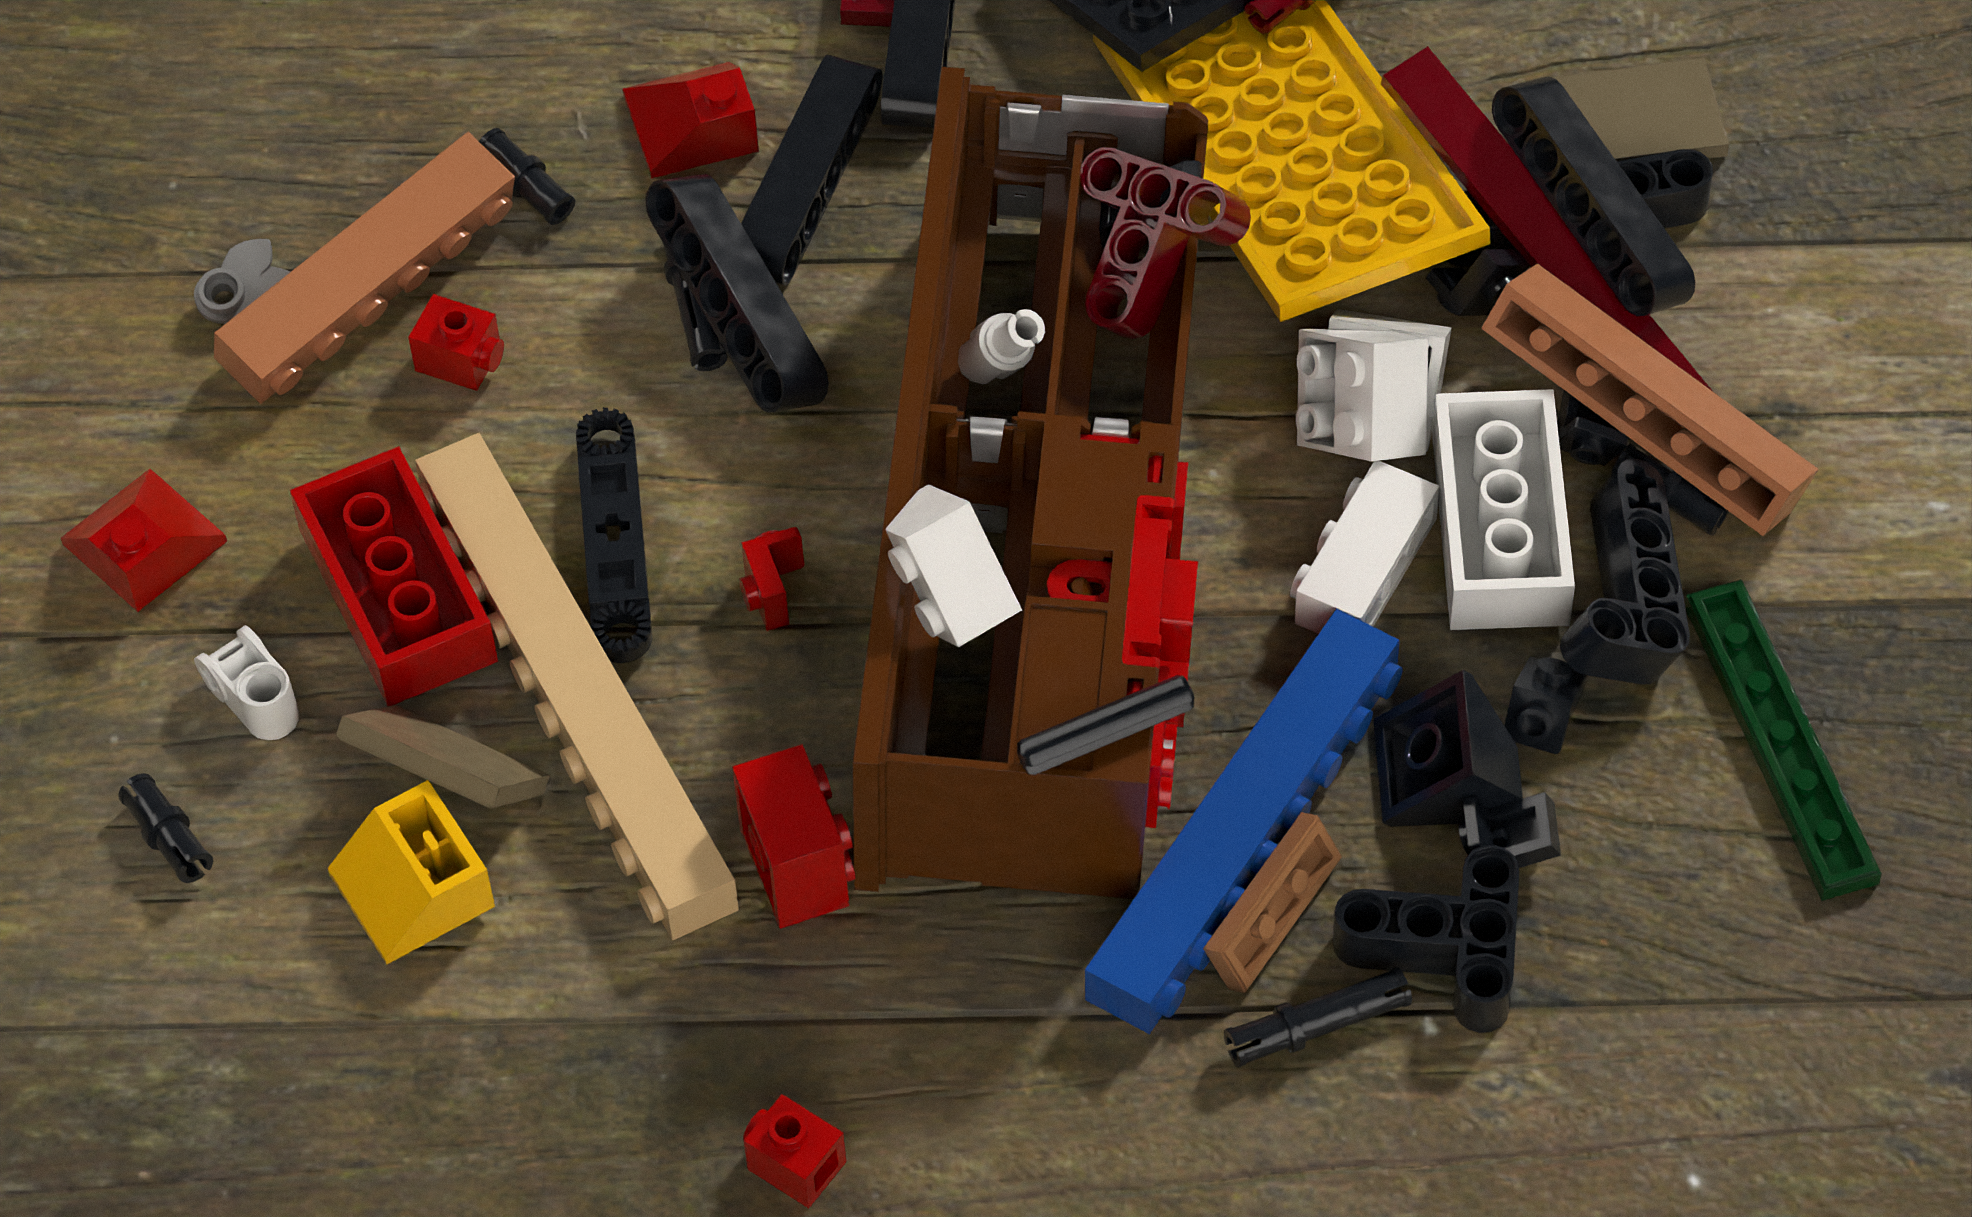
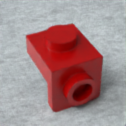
(764, 560)

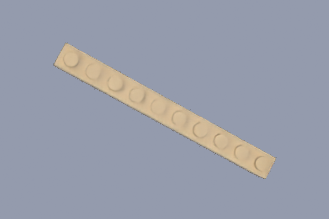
(577, 692)

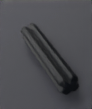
(1105, 725)

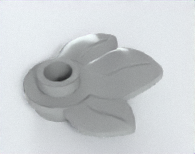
(244, 273)

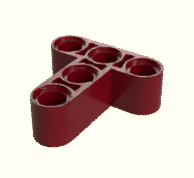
(1145, 221)

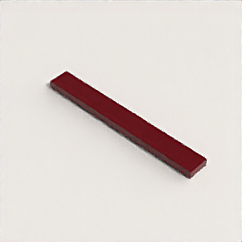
(1507, 190)

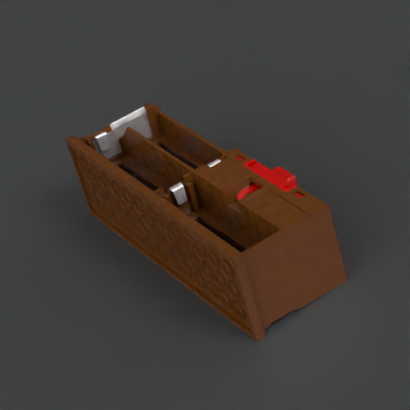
(1083, 515)

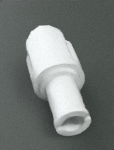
(1000, 346)

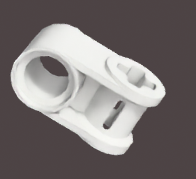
(245, 679)

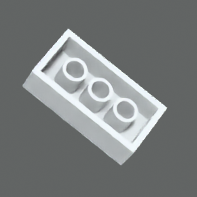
(1502, 510)

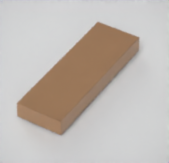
(1272, 902)

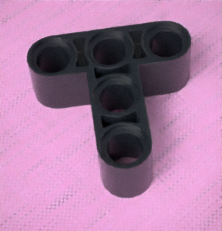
(1455, 926)

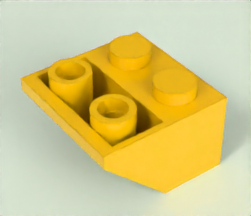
(411, 873)

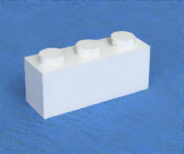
(1367, 547)

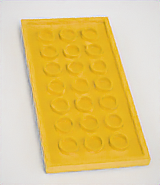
(1318, 153)

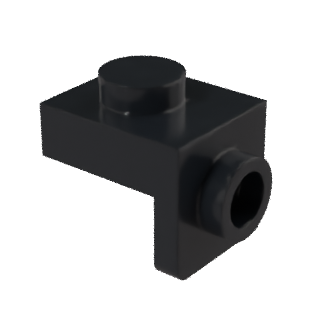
(1480, 287)
(1587, 434)
(1544, 703)
(1521, 827)

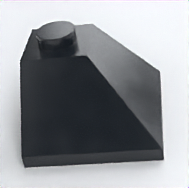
(1441, 751)

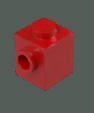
(456, 342)
(794, 1150)

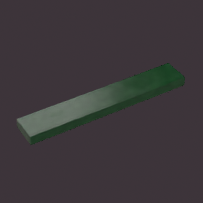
(1782, 740)

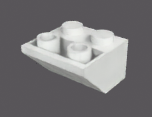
(1362, 393)

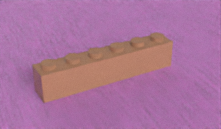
(364, 269)
(1649, 399)

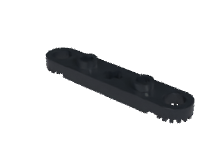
(614, 568)

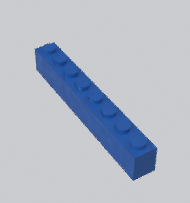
(1242, 820)

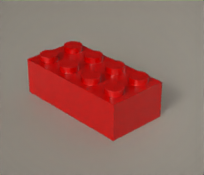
(394, 576)

